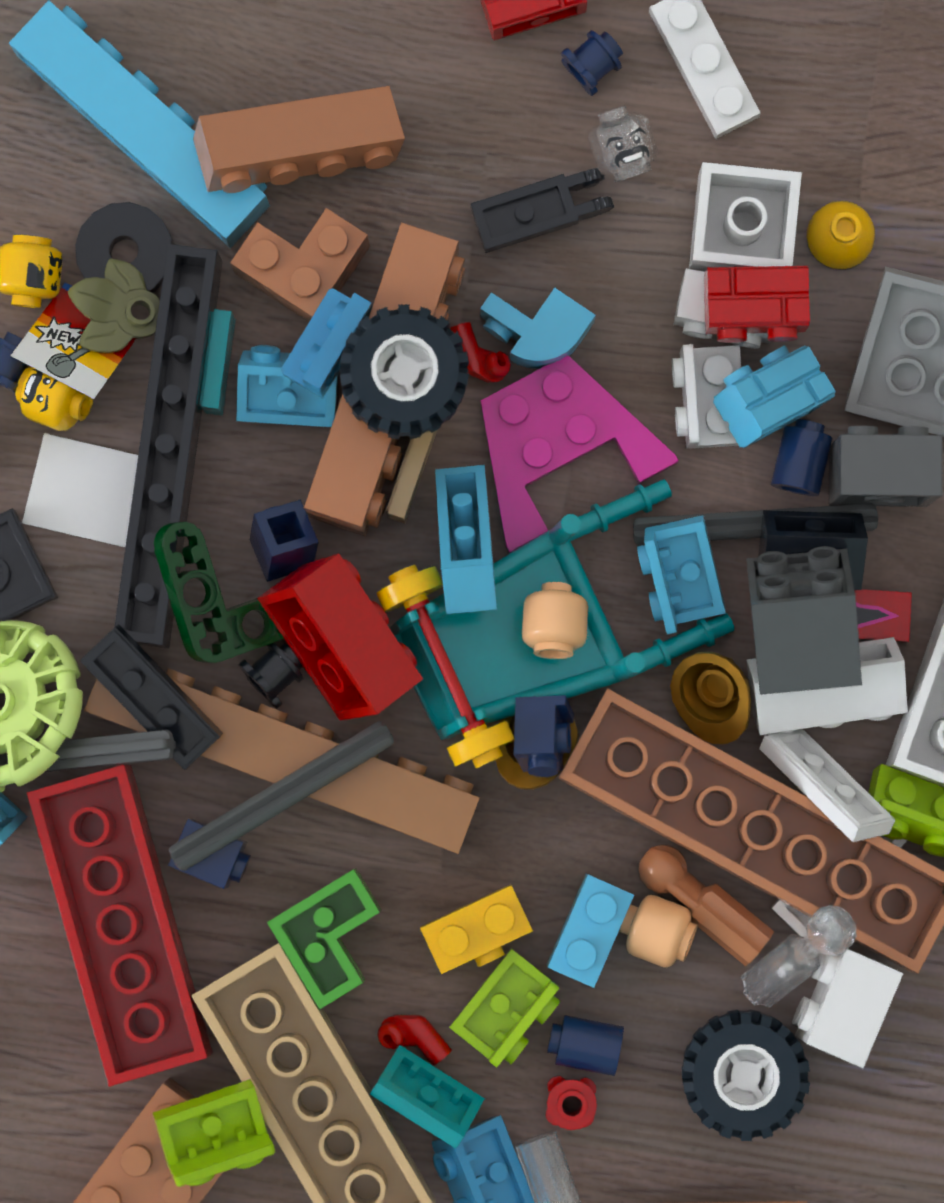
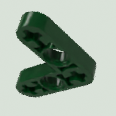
(225, 622)

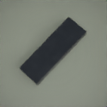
(150, 694)

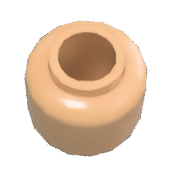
(555, 621)
(659, 931)

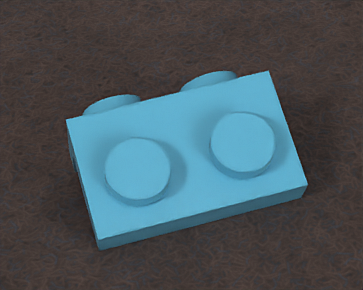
(682, 572)

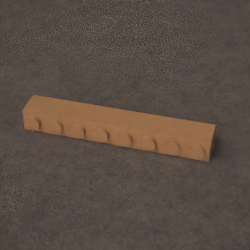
(271, 750)

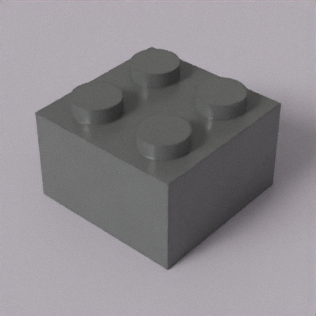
(886, 468)

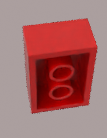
(341, 637)

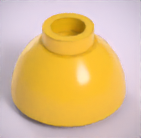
(841, 235)

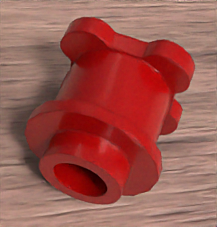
(561, 1089)

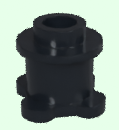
(273, 672)

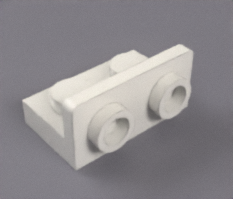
(701, 378)

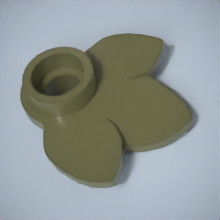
(109, 307)

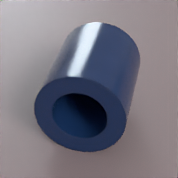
(802, 458)
(586, 1045)

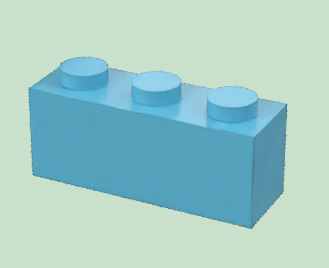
(465, 539)

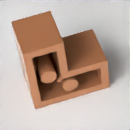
(305, 274)

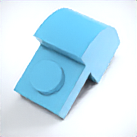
(545, 339)

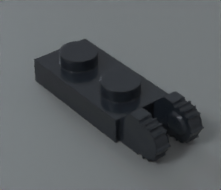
(536, 209)

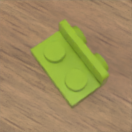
(914, 806)

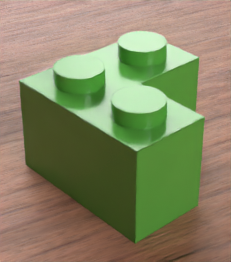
(313, 932)

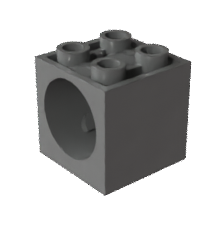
(804, 620)

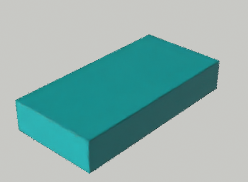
(217, 362)

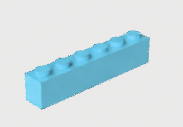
(132, 117)

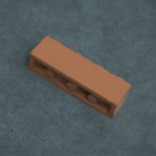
(298, 139)

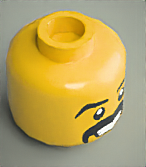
(50, 401)

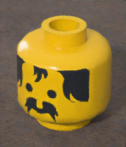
(30, 270)

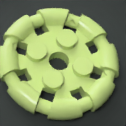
(29, 705)

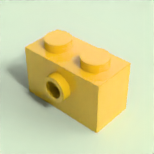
(476, 930)

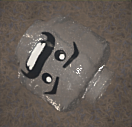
(623, 144)

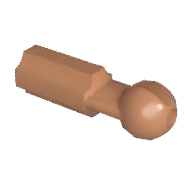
(711, 907)

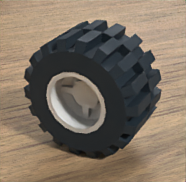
(404, 372)
(745, 1074)

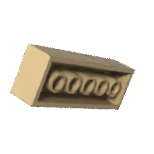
(309, 1086)

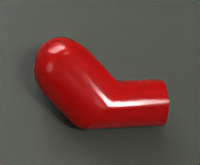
(483, 364)
(413, 1031)

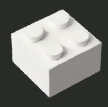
(744, 217)
(846, 1006)

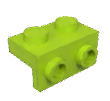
(506, 1008)
(213, 1134)

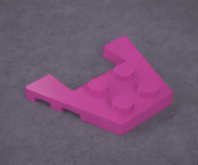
(550, 423)

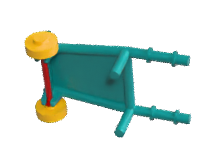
(477, 659)

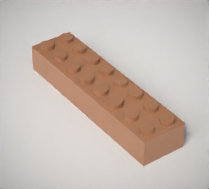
(756, 829)

